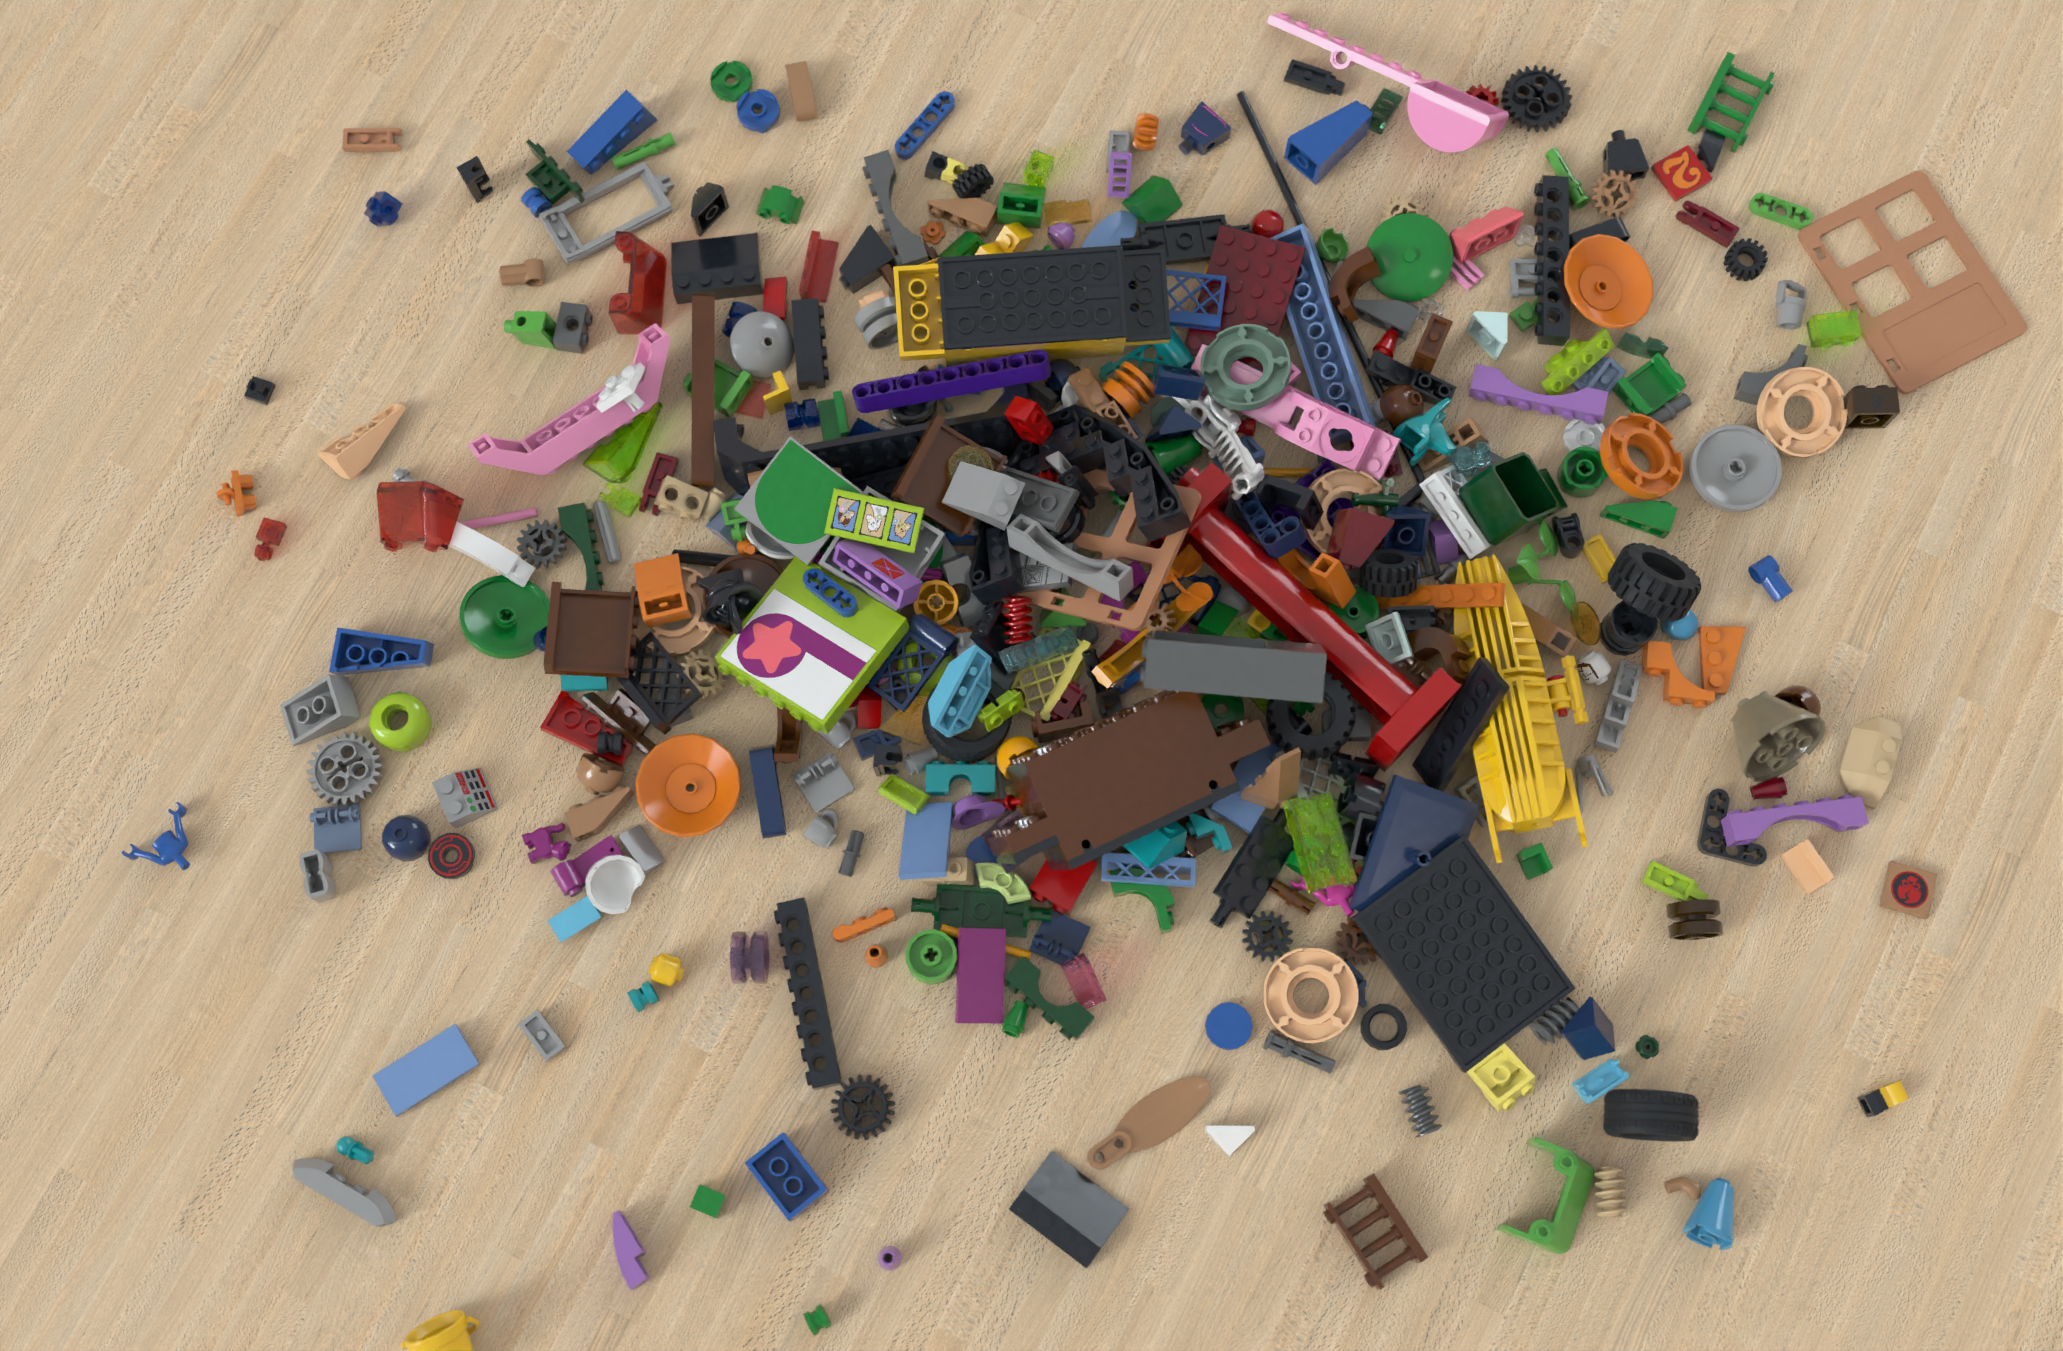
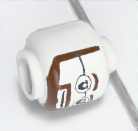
(1593, 667)

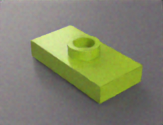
(904, 794)

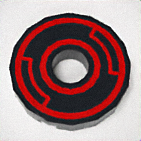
(439, 850)

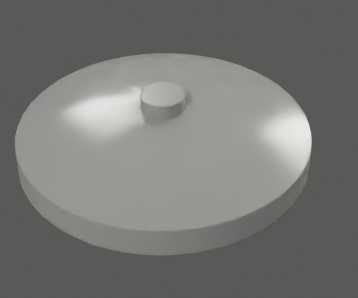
(1735, 468)

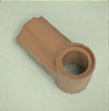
(529, 273)

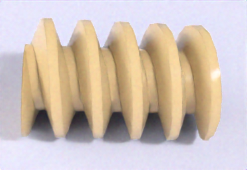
(1610, 1192)

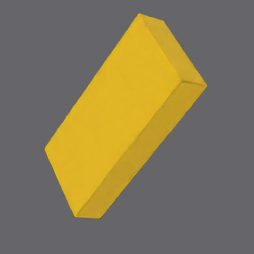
(1599, 556)

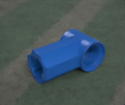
(1767, 573)

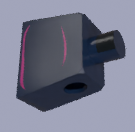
(1203, 131)

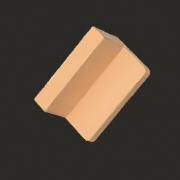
(1807, 866)

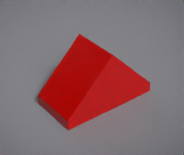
(869, 709)

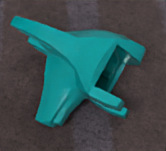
(1426, 433)

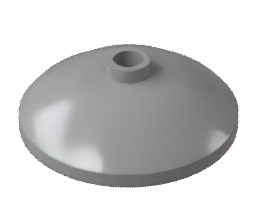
(749, 347)

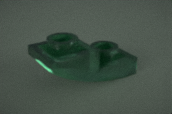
(1632, 344)

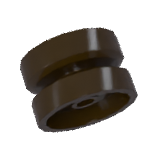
(1694, 919)

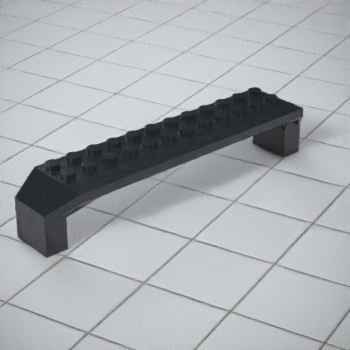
(870, 451)

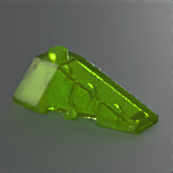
(622, 454)

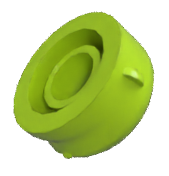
(916, 677)
(414, 731)

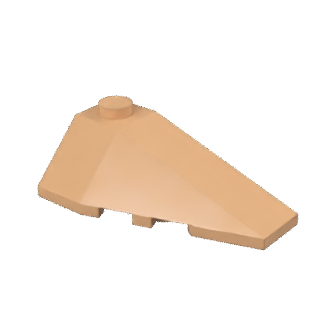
(355, 452)

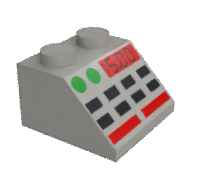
(465, 796)

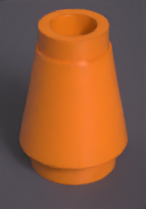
(877, 961)

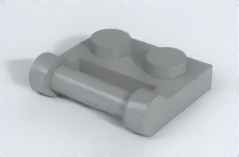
(1522, 271)

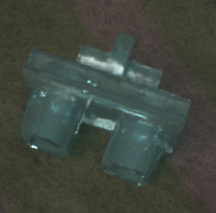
(1469, 460)

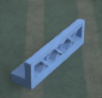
(1126, 861)

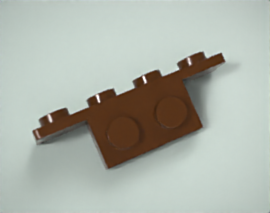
(624, 716)

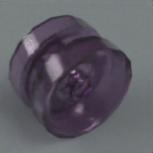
(749, 957)

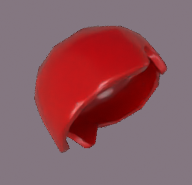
(1267, 223)

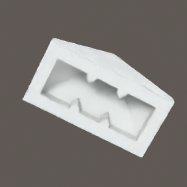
(1229, 1137)

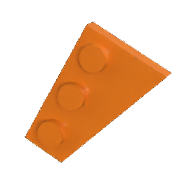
(1718, 656)

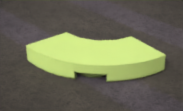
(1009, 885)

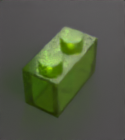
(1834, 329)

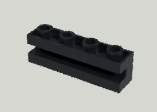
(808, 343)

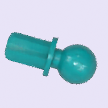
(354, 1150)

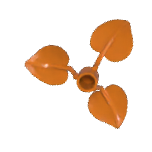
(1186, 565)

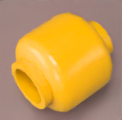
(666, 969)

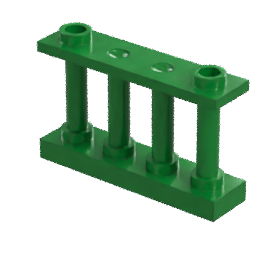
(1718, 86)

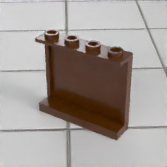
(927, 478)
(591, 632)

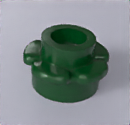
(1653, 1046)

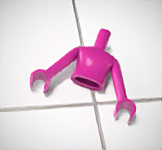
(1334, 895)

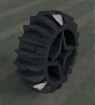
(857, 1117)

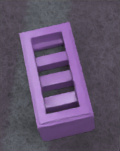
(1119, 193)

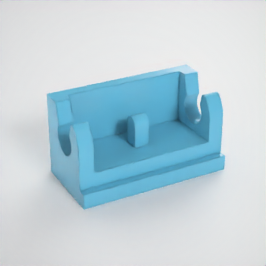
(574, 918)
(1600, 1080)

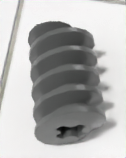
(1554, 1020)
(1421, 1111)

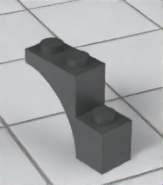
(1751, 384)

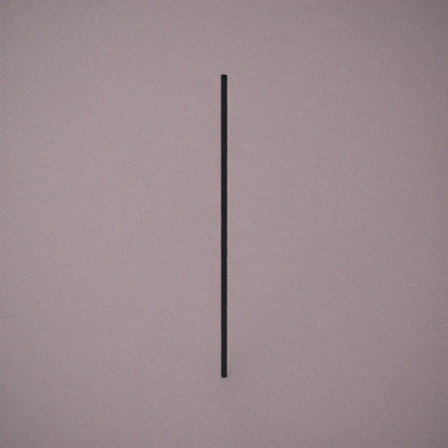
(1416, 470)

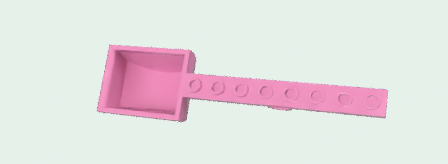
(1438, 112)

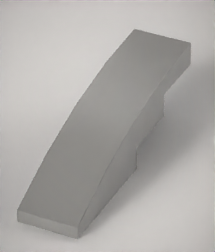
(1618, 705)

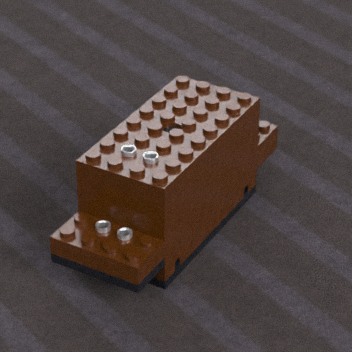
(1122, 779)

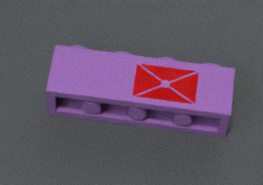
(877, 572)

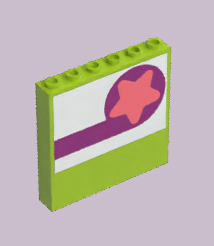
(808, 652)

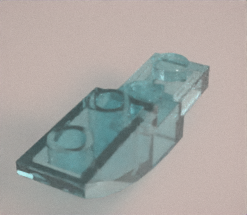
(1038, 649)

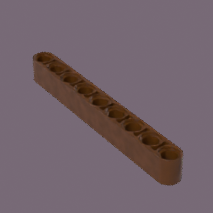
(703, 390)

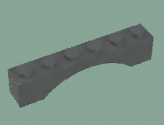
(883, 176)

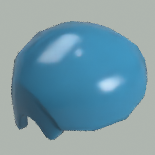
(1681, 629)

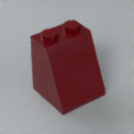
(1356, 536)

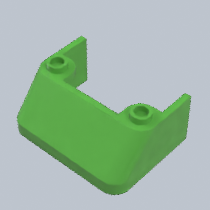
(1559, 1233)

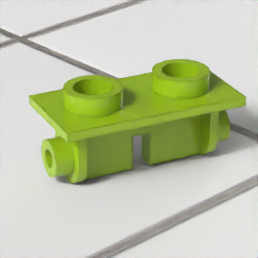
(1009, 704)

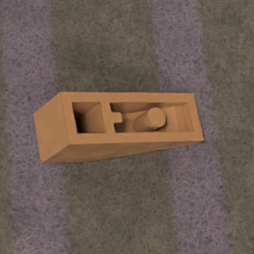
(1465, 434)

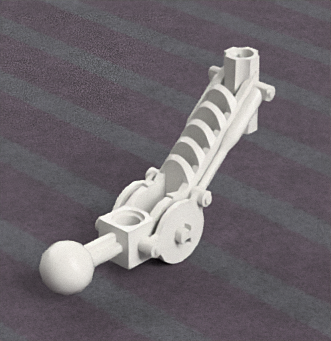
(1223, 441)

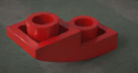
(775, 296)

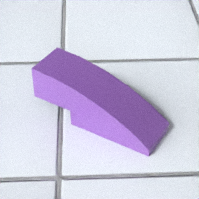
(628, 1251)

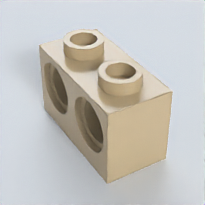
(682, 493)

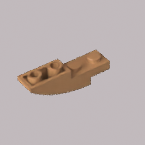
(1094, 399)

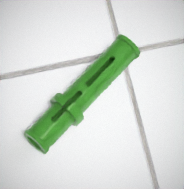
(643, 151)

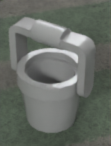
(1789, 307)

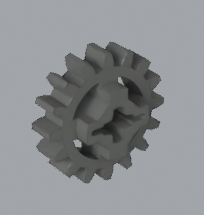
(536, 535)

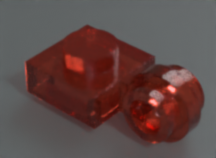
(269, 533)

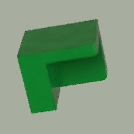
(1534, 861)
(708, 1201)

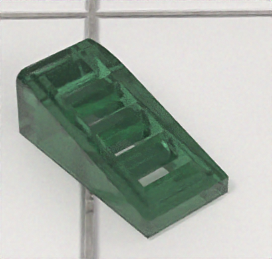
(1378, 122)

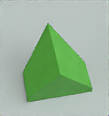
(1056, 619)

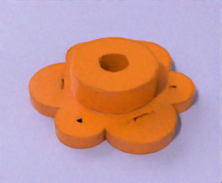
(933, 237)

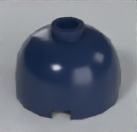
(1060, 373)
(406, 838)

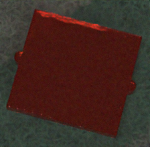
(754, 403)

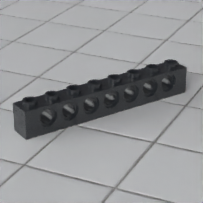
(1557, 190)
(830, 1075)

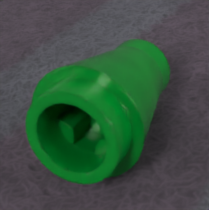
(1015, 1020)

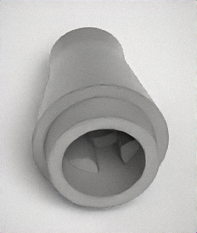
(917, 761)

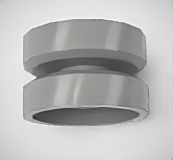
(878, 323)

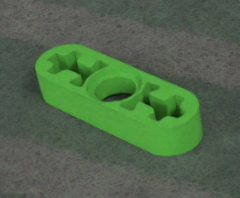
(1772, 215)

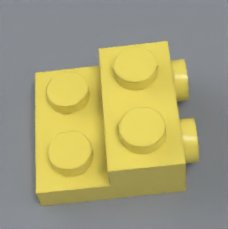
(1502, 1078)

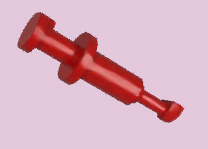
(1009, 802)

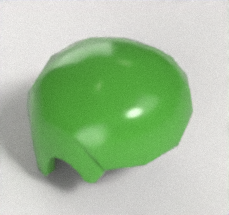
(1332, 246)

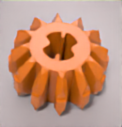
(1145, 131)

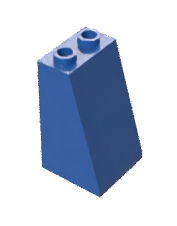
(1326, 142)

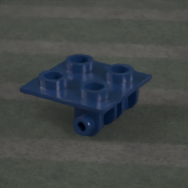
(1059, 939)

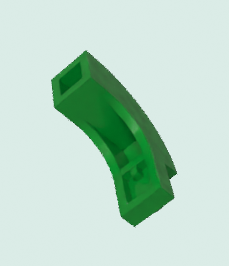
(1157, 894)

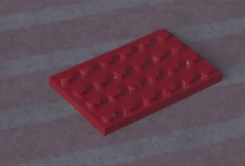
(1257, 286)

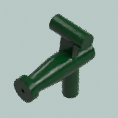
(1384, 500)

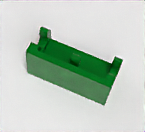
(1217, 619)

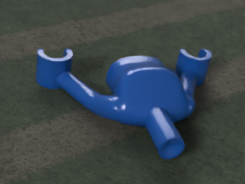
(167, 845)

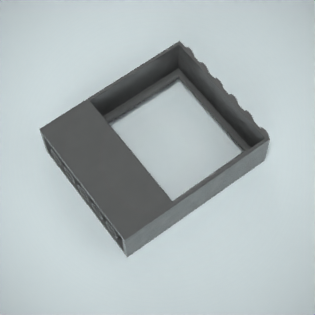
(1234, 666)

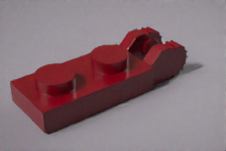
(1708, 223)
(661, 467)

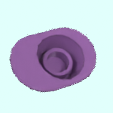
(975, 810)

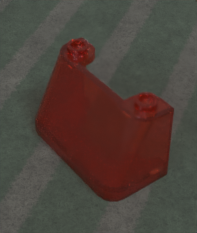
(646, 291)
(416, 515)

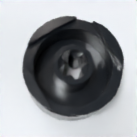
(1361, 795)

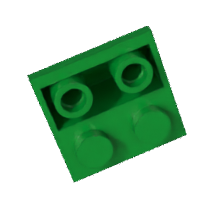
(1021, 204)

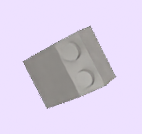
(984, 494)
(320, 709)

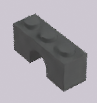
(956, 571)

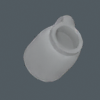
(840, 734)
(822, 832)

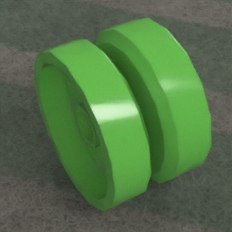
(929, 943)

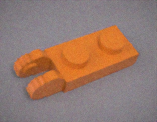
(862, 925)

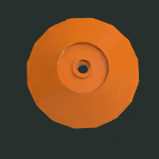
(1620, 273)
(675, 766)

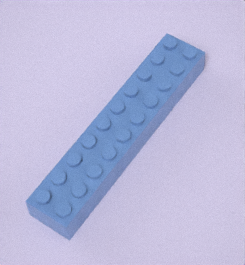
(1322, 337)

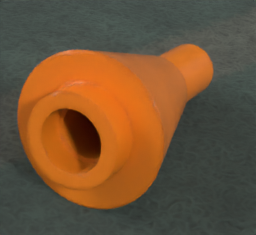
(746, 547)

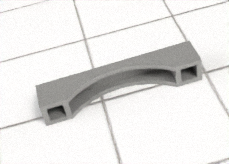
(1103, 575)

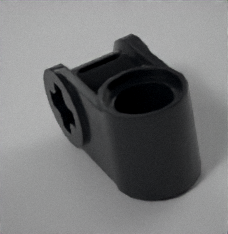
(1568, 530)

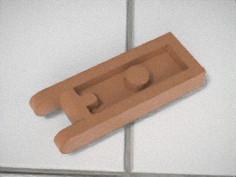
(370, 139)

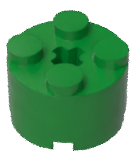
(1580, 483)

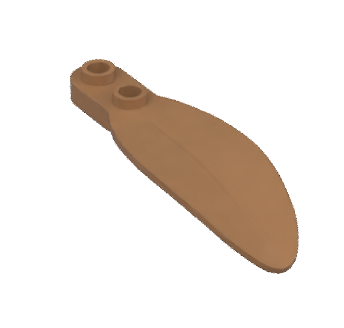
(1153, 1120)

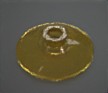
(1585, 623)

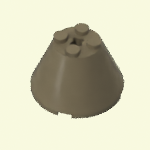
(1773, 735)

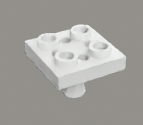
(622, 388)

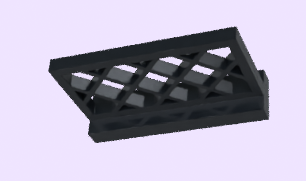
(644, 698)

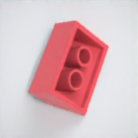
(1485, 233)

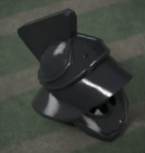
(729, 599)

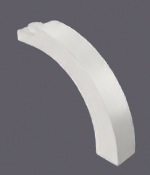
(491, 554)

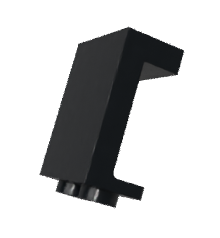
(1276, 491)
(989, 633)

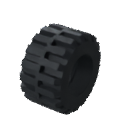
(1389, 573)

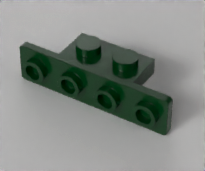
(549, 179)

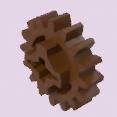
(1352, 933)

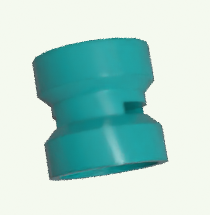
(643, 996)

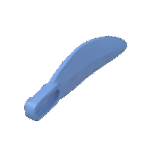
(1111, 229)

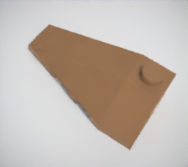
(1277, 783)

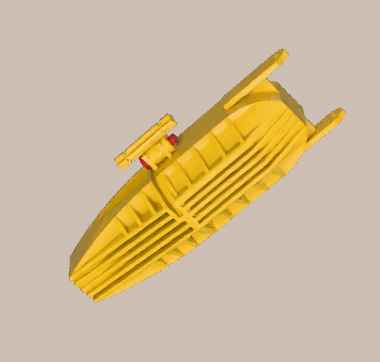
(1520, 746)

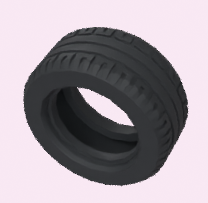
(962, 749)
(1651, 1115)

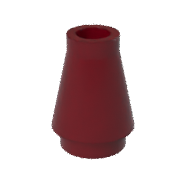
(1770, 789)

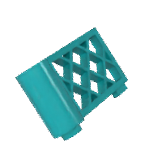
(1172, 354)

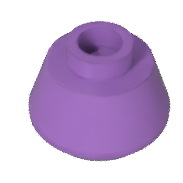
(1061, 235)

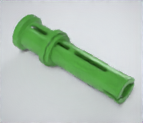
(1560, 167)

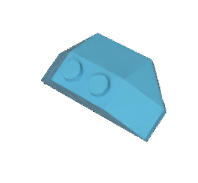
(961, 692)

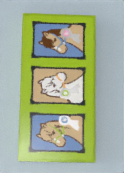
(874, 520)

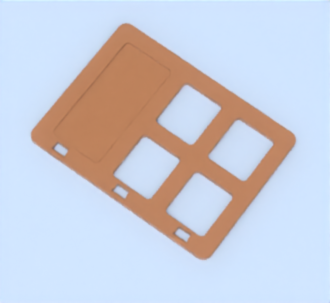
(1938, 325)
(1119, 548)

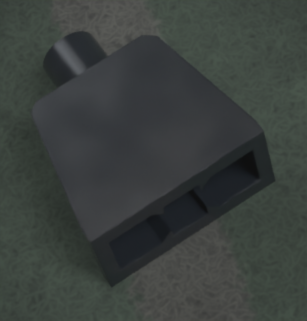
(1625, 156)

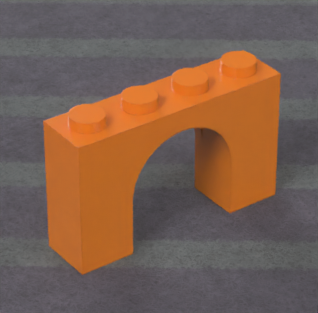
(1323, 578)

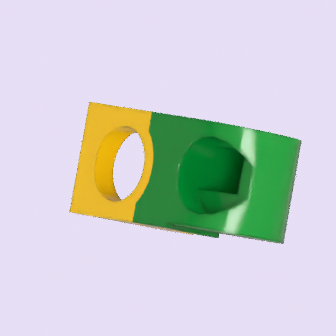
(1264, 627)

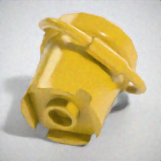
(443, 1333)

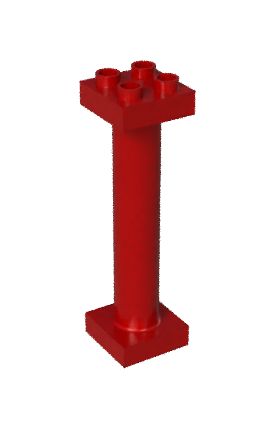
(1306, 619)

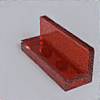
(818, 268)

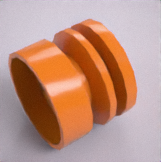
(1130, 389)

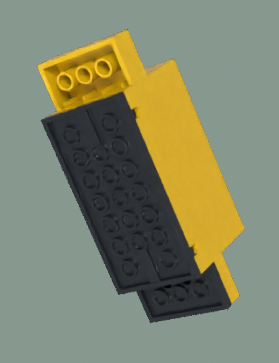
(1032, 300)

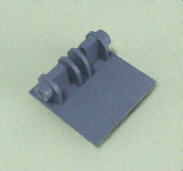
(337, 828)

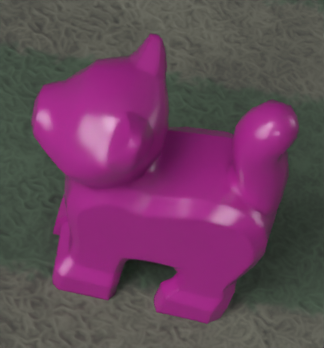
(544, 845)

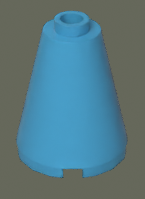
(1713, 1216)

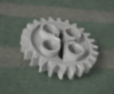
(335, 752)

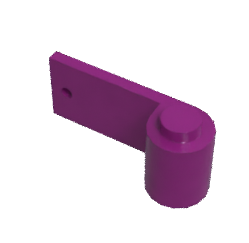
(572, 873)

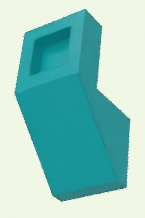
(1202, 827)

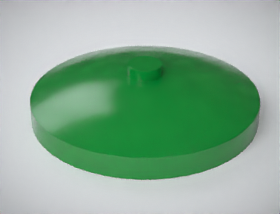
(1412, 257)
(503, 617)

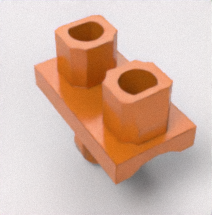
(239, 483)

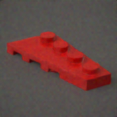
(579, 727)

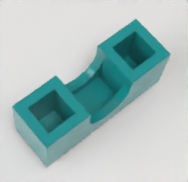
(941, 775)

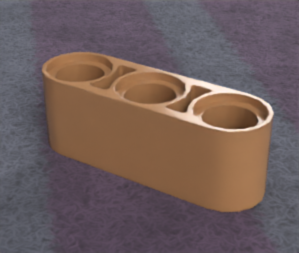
(801, 91)

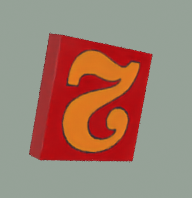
(1681, 173)

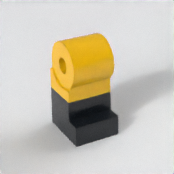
(1882, 1098)

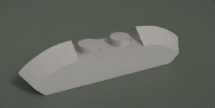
(318, 1176)

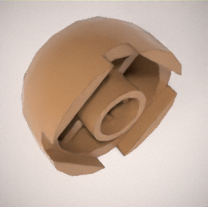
(599, 774)

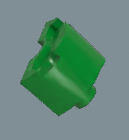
(781, 204)

